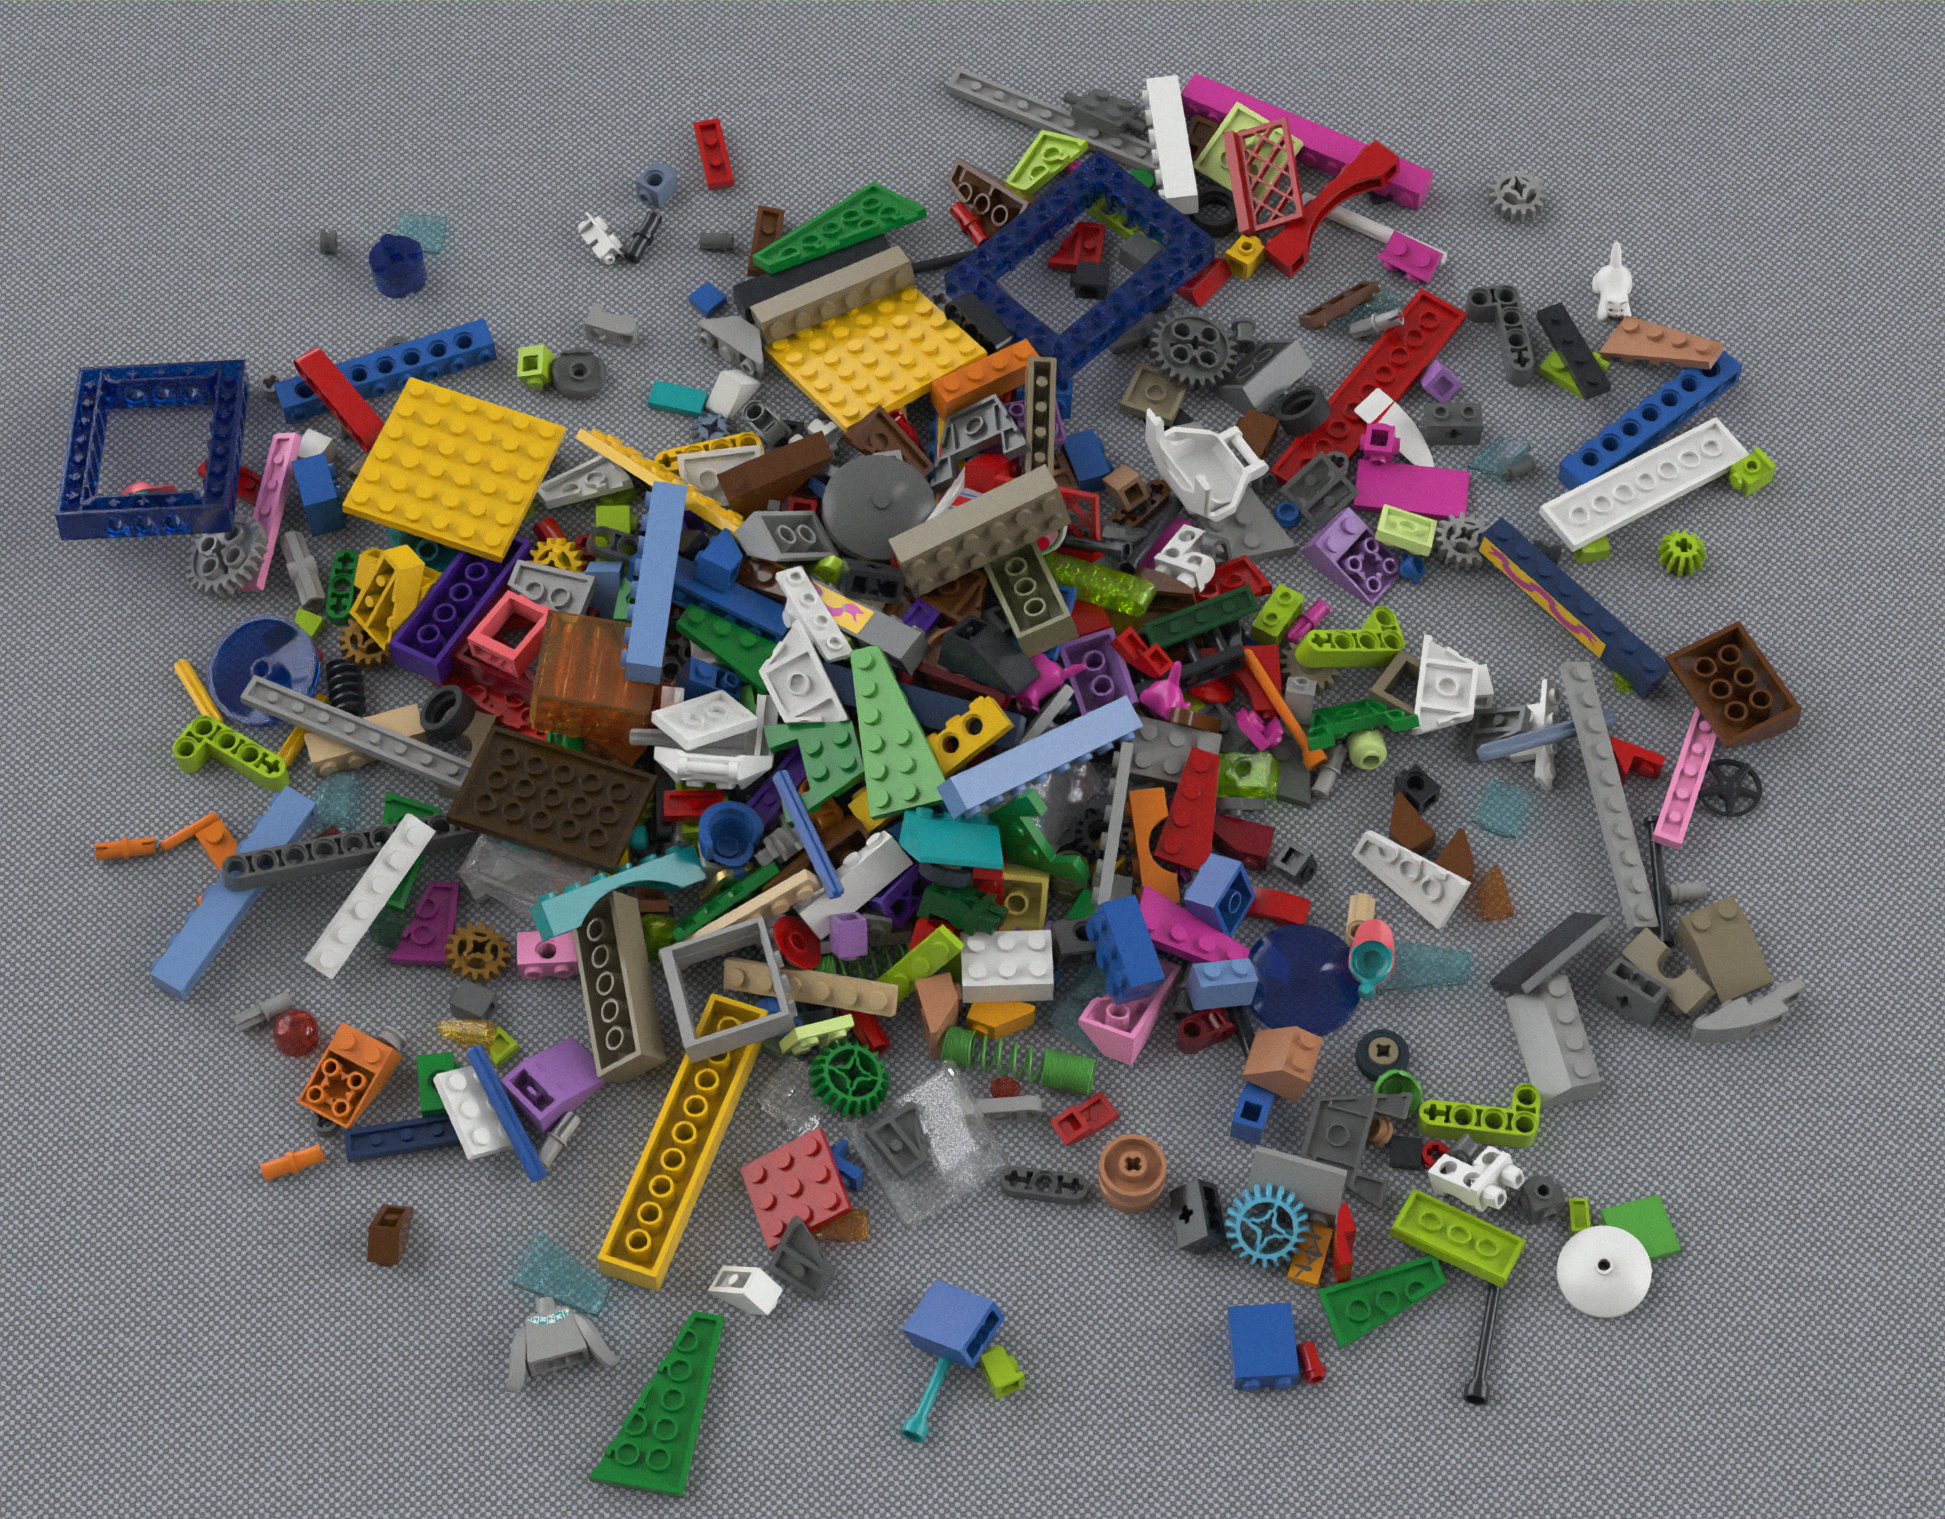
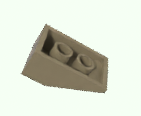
(1724, 950)

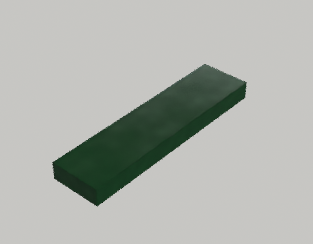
(1201, 617)

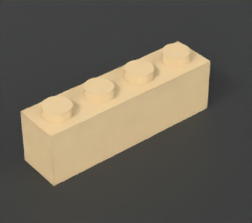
(331, 756)

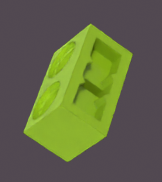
(1277, 616)

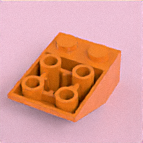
(349, 1076)

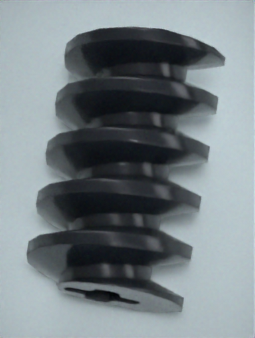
(346, 686)

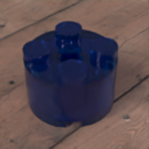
(397, 266)

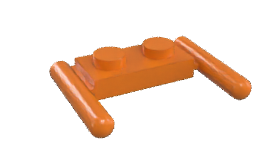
(212, 837)

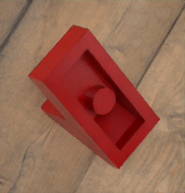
(1637, 759)

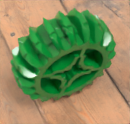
(835, 1087)

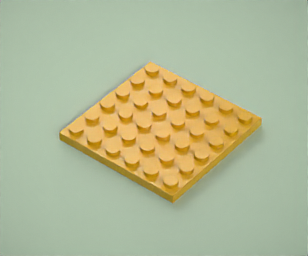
(874, 355)
(454, 469)

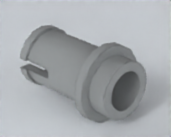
(1681, 892)

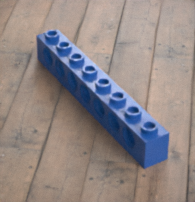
(420, 359)
(1664, 412)

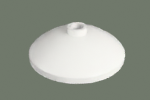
(1599, 1291)

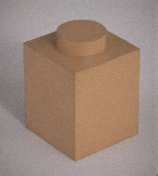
(1126, 487)

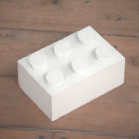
(1007, 966)

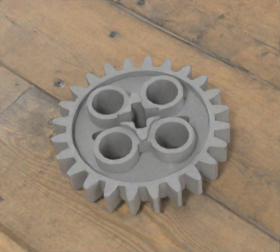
(227, 558)

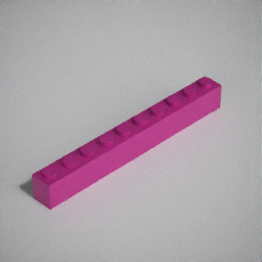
(1322, 146)

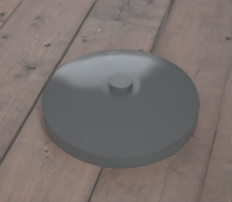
(872, 503)

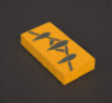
(1308, 1264)

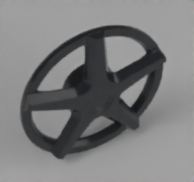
(1730, 787)

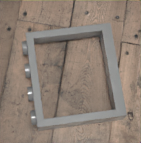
(713, 945)

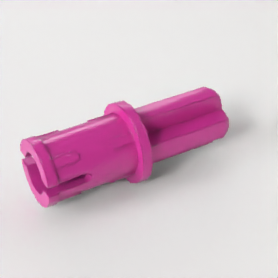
(1307, 621)

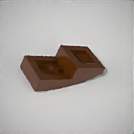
(1199, 134)
(651, 899)

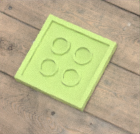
(1213, 160)

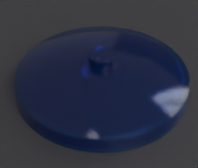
(266, 648)
(1303, 979)

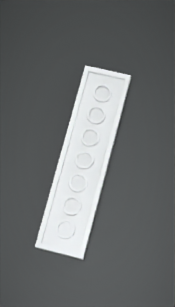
(1643, 484)

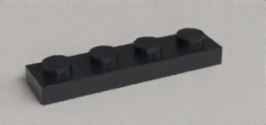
(1573, 351)

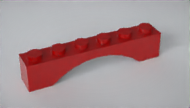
(1368, 172)

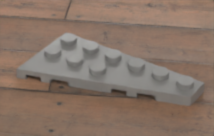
(1250, 529)

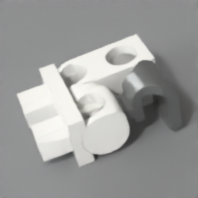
(1192, 559)
(1480, 1180)

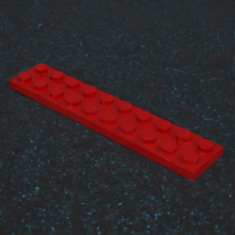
(1390, 365)

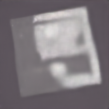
(791, 1099)

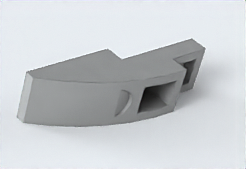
(1742, 1019)

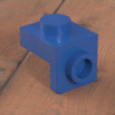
(850, 1174)

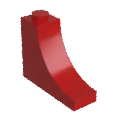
(1247, 683)

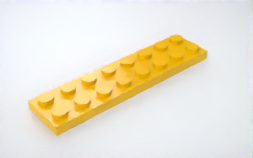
(650, 471)

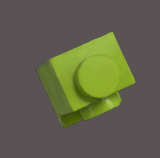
(535, 366)
(1752, 472)
(1001, 1371)

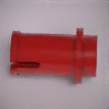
(1310, 1363)

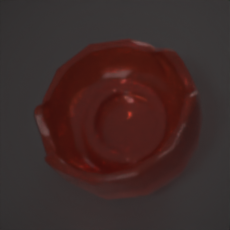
(296, 1032)

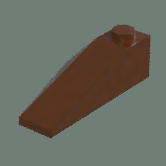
(987, 196)
(774, 474)
(838, 841)

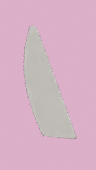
(1411, 440)

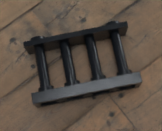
(1201, 669)

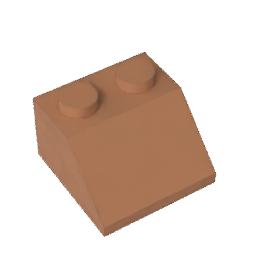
(937, 1008)
(1283, 1060)

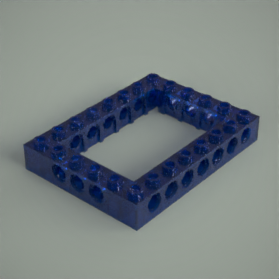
(1185, 254)
(91, 515)

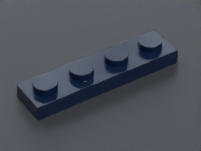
(399, 1138)

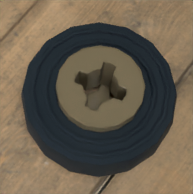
(946, 875)
(1372, 1063)

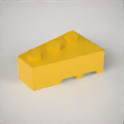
(389, 594)

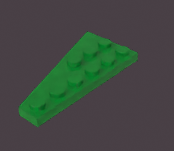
(853, 220)
(663, 1426)

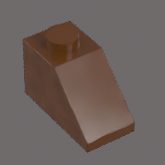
(1258, 432)
(1409, 828)
(1458, 858)
(389, 1235)

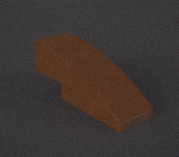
(1171, 593)

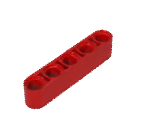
(340, 397)

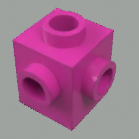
(1379, 443)

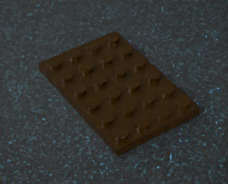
(552, 799)

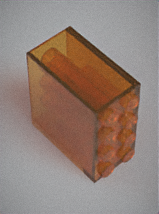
(581, 683)

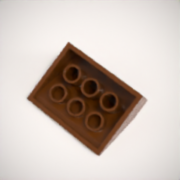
(1735, 687)

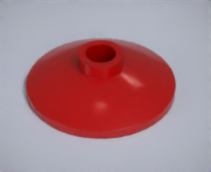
(1214, 692)
(797, 942)

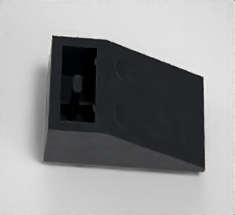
(986, 656)

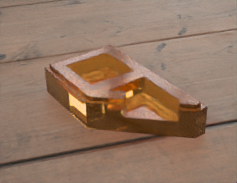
(1494, 898)

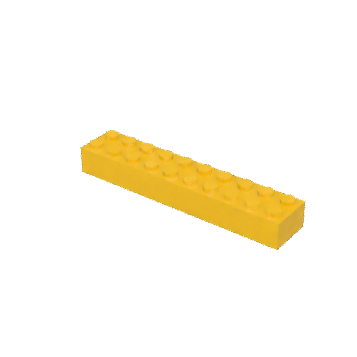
(679, 1153)

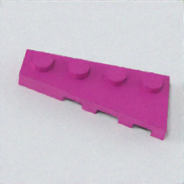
(1185, 934)

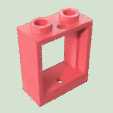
(498, 654)

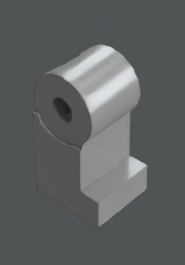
(609, 327)

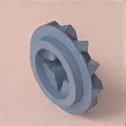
(700, 429)

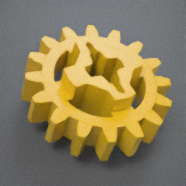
(561, 555)

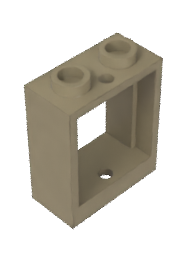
(1381, 691)

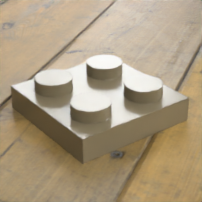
(1153, 392)

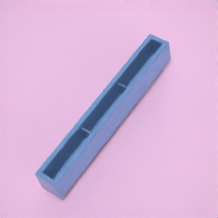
(655, 583)
(1039, 757)
(222, 909)

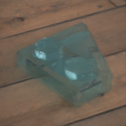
(337, 801)

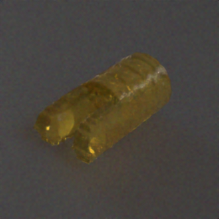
(469, 1031)

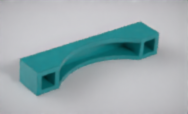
(566, 912)

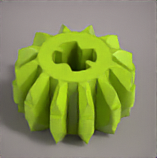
(1681, 552)

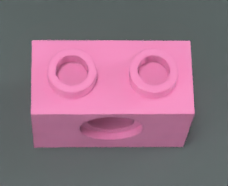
(532, 949)

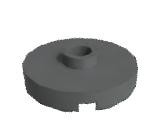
(583, 363)

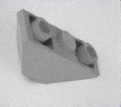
(735, 342)

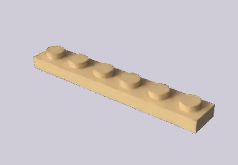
(771, 902)
(813, 987)

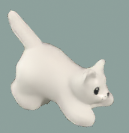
(1613, 285)

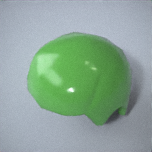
(1397, 1082)

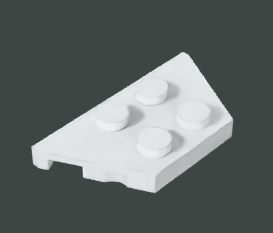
(800, 682)
(1444, 688)

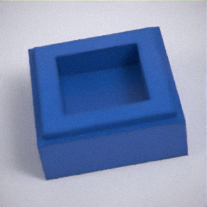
(707, 299)

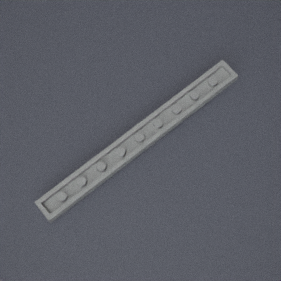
(1049, 118)
(356, 732)
(1609, 796)

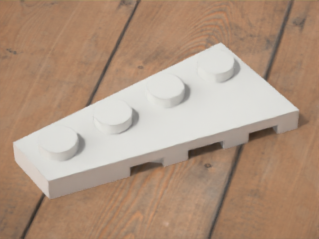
(1416, 880)

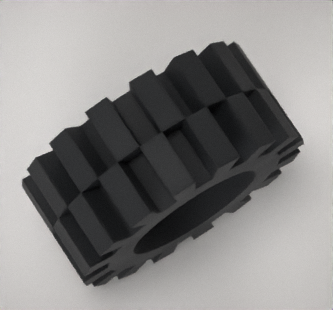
(1084, 843)

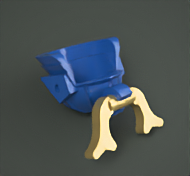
(728, 837)

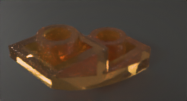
(848, 1228)

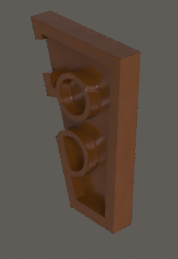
(881, 433)

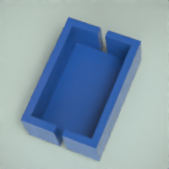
(1124, 950)

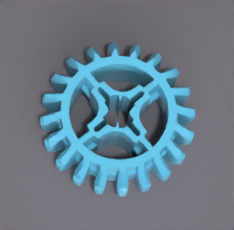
(1279, 1230)

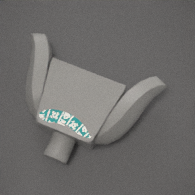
(553, 1342)

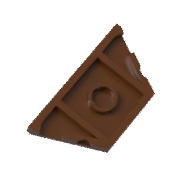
(957, 597)

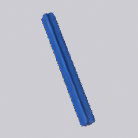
(808, 834)
(506, 1113)

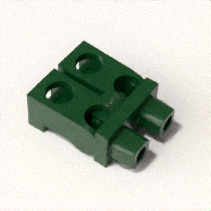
(963, 908)

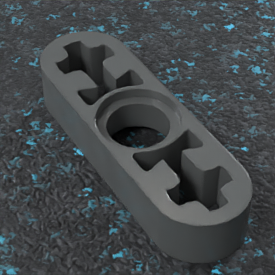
(1052, 1196)

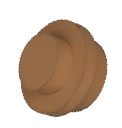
(1380, 1131)

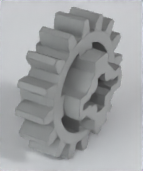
(1517, 195)
(1463, 541)
(780, 845)

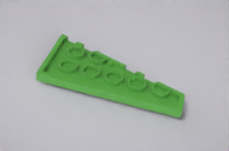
(895, 751)

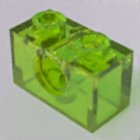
(1259, 783)

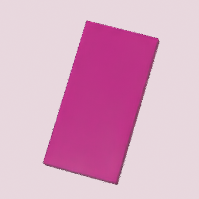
(1412, 488)

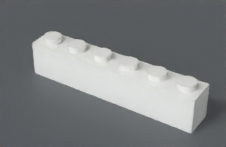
(1171, 143)
(369, 896)

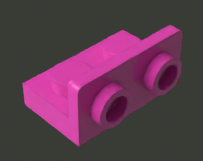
(1410, 257)
(1261, 735)

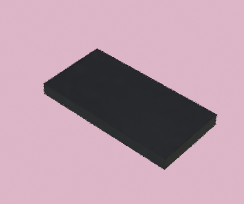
(1550, 952)

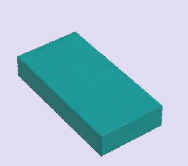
(677, 399)

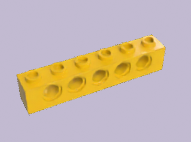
(994, 726)

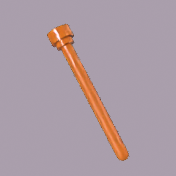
(1311, 759)

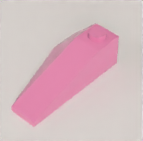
(1124, 1028)

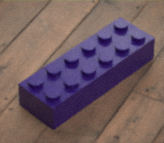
(452, 610)

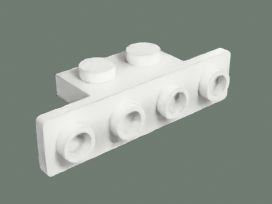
(807, 606)
(1543, 715)

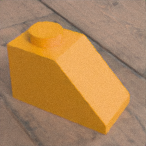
(999, 1018)

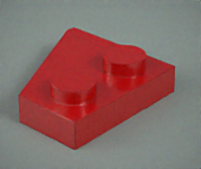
(1082, 245)

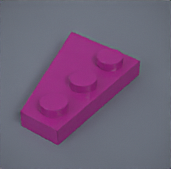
(430, 927)

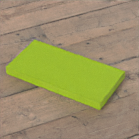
(1457, 1238)

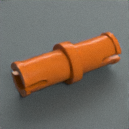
(125, 848)
(292, 1162)

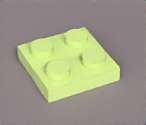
(1405, 530)
(821, 1033)

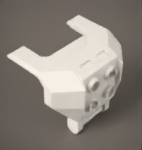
(1202, 466)
(720, 765)

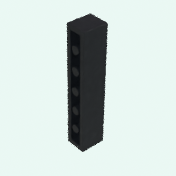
(770, 285)

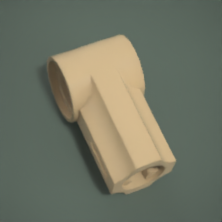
(1360, 910)

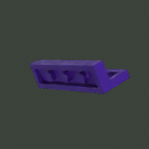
(895, 889)

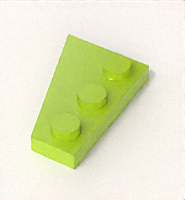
(1045, 159)

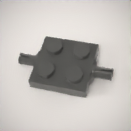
(1105, 111)

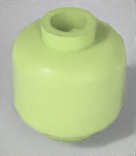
(1366, 749)

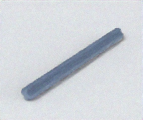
(1534, 739)

